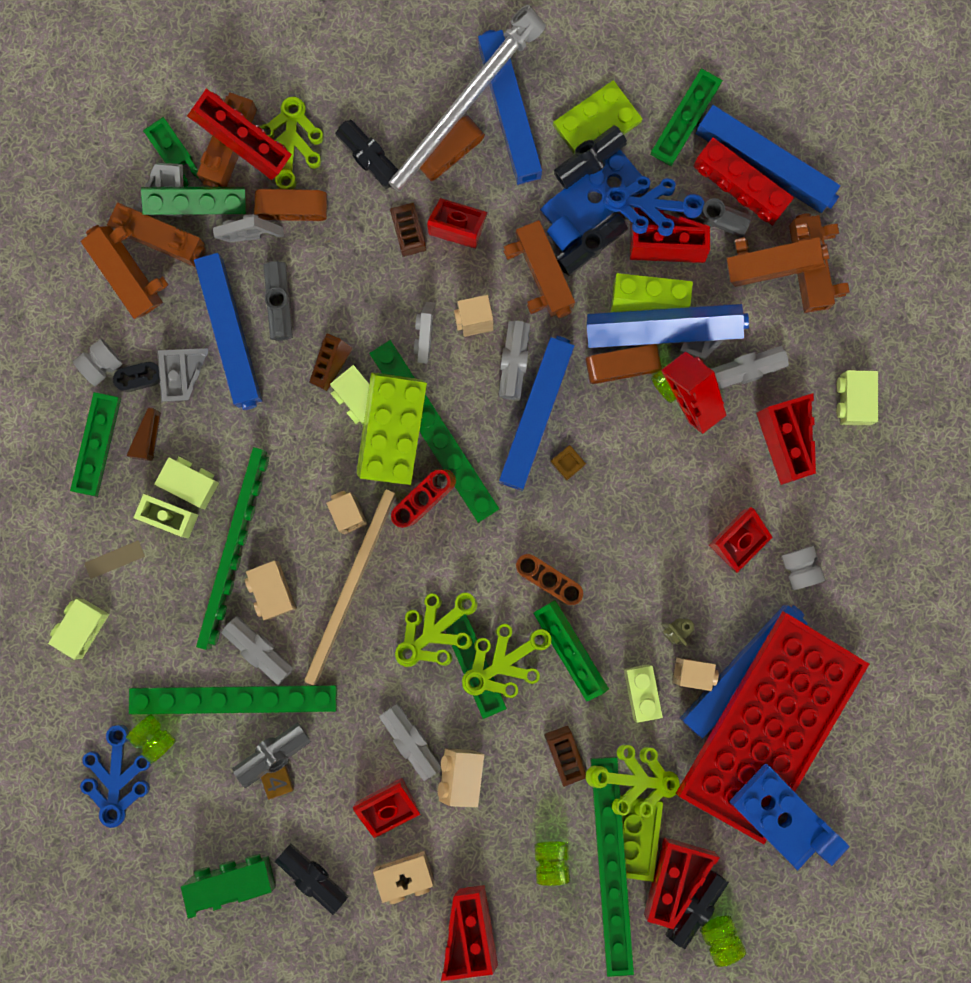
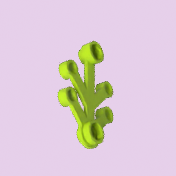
(291, 139)
(433, 632)
(502, 663)
(638, 781)

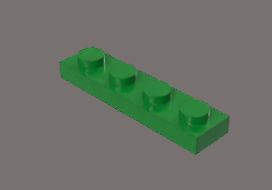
(686, 117)
(192, 200)
(95, 444)
(571, 651)
(489, 701)

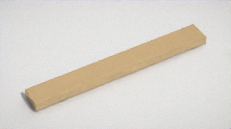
(350, 587)

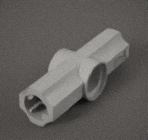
(514, 360)
(751, 367)
(257, 650)
(410, 742)

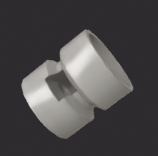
(97, 362)
(803, 568)

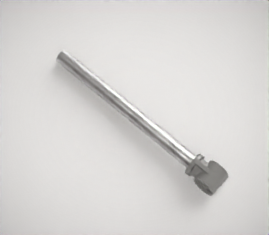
(525, 28)

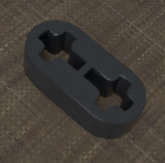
(136, 371)

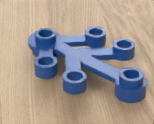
(622, 201)
(114, 780)

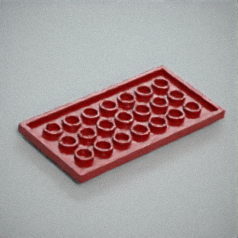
(773, 719)

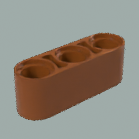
(455, 145)
(291, 205)
(623, 364)
(561, 584)

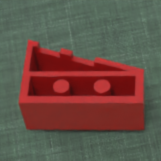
(686, 244)
(695, 391)
(790, 437)
(676, 879)
(470, 938)

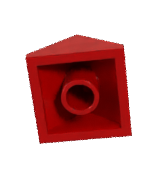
(456, 223)
(741, 539)
(386, 808)

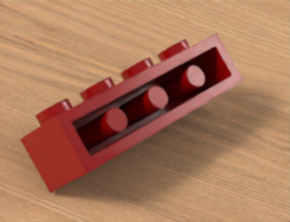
(239, 134)
(742, 181)

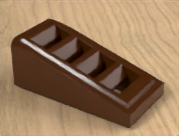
(414, 247)
(329, 361)
(145, 439)
(557, 736)

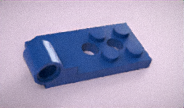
(572, 211)
(801, 832)

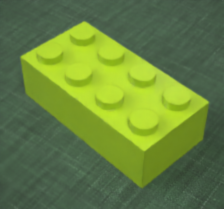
(391, 428)

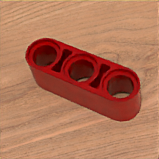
(412, 503)

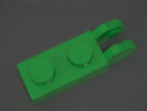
(169, 146)

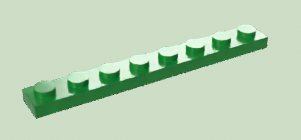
(441, 440)
(230, 559)
(233, 699)
(612, 875)

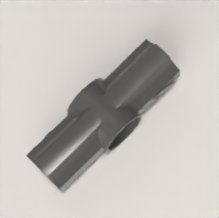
(727, 219)
(278, 316)
(271, 755)

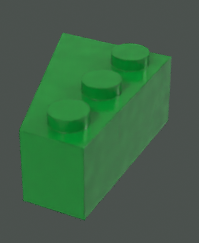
(228, 884)

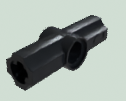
(366, 152)
(590, 157)
(603, 234)
(311, 879)
(699, 910)

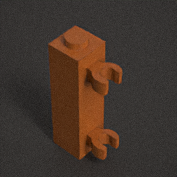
(219, 160)
(158, 234)
(777, 261)
(544, 269)
(121, 270)
(816, 285)

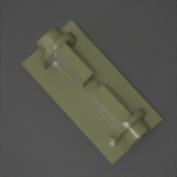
(678, 630)

